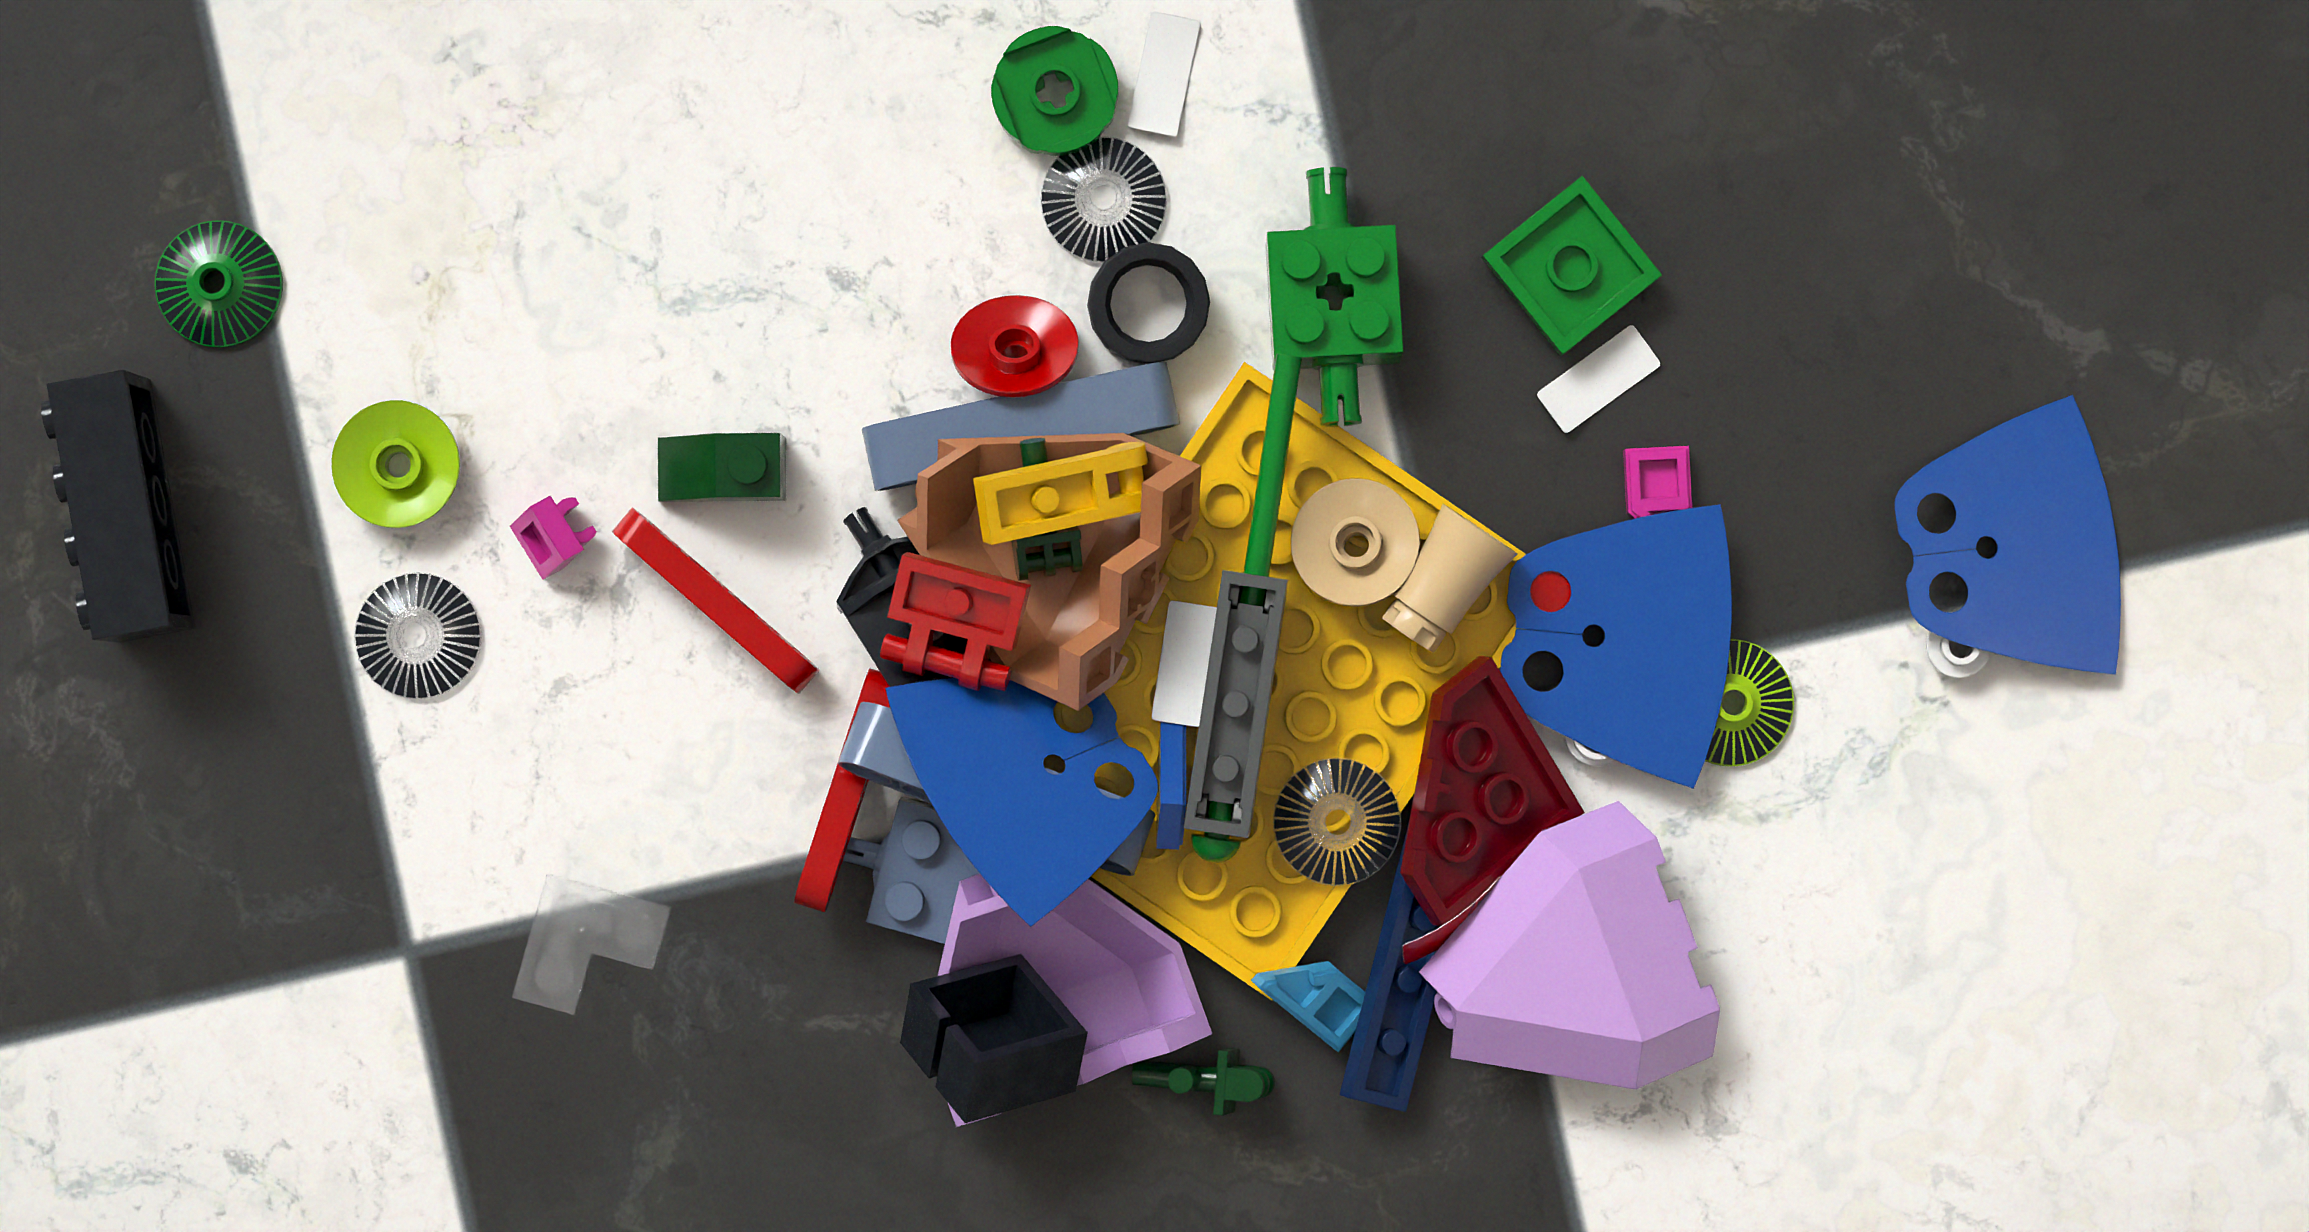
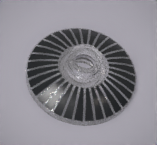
(1096, 232)
(450, 641)
(1302, 813)

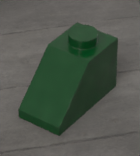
(722, 467)

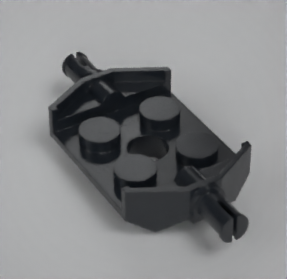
(868, 597)

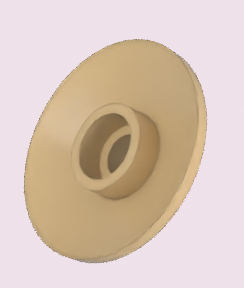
(1346, 511)

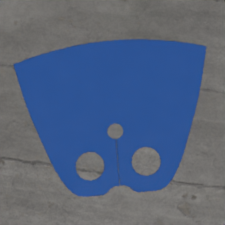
(2056, 566)
(1666, 621)
(987, 781)

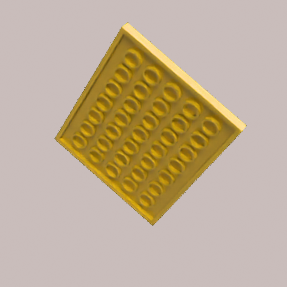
(1338, 689)

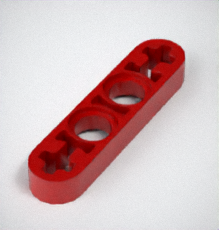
(715, 600)
(837, 817)

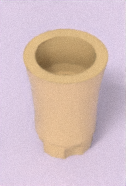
(1446, 579)

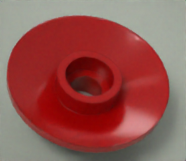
(1014, 346)

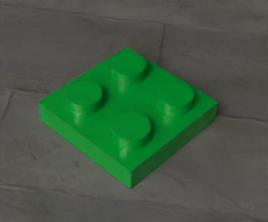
(1571, 266)

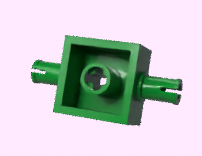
(1362, 266)

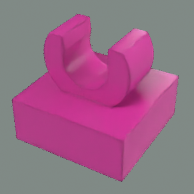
(548, 536)

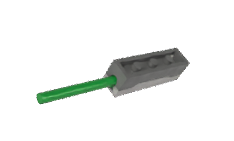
(1243, 654)

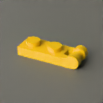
(1060, 493)

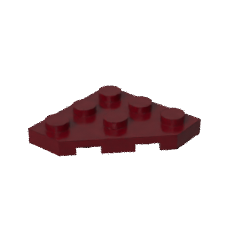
(1477, 792)

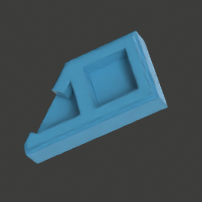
(1316, 997)

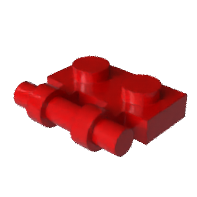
(961, 604)

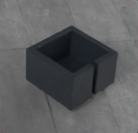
(993, 1038)

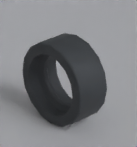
(1195, 312)

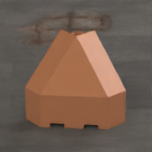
(1071, 619)

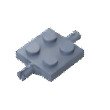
(913, 872)

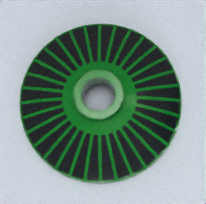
(250, 288)

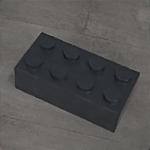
(118, 507)

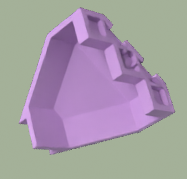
(1099, 959)
(1578, 962)

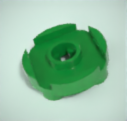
(1072, 59)

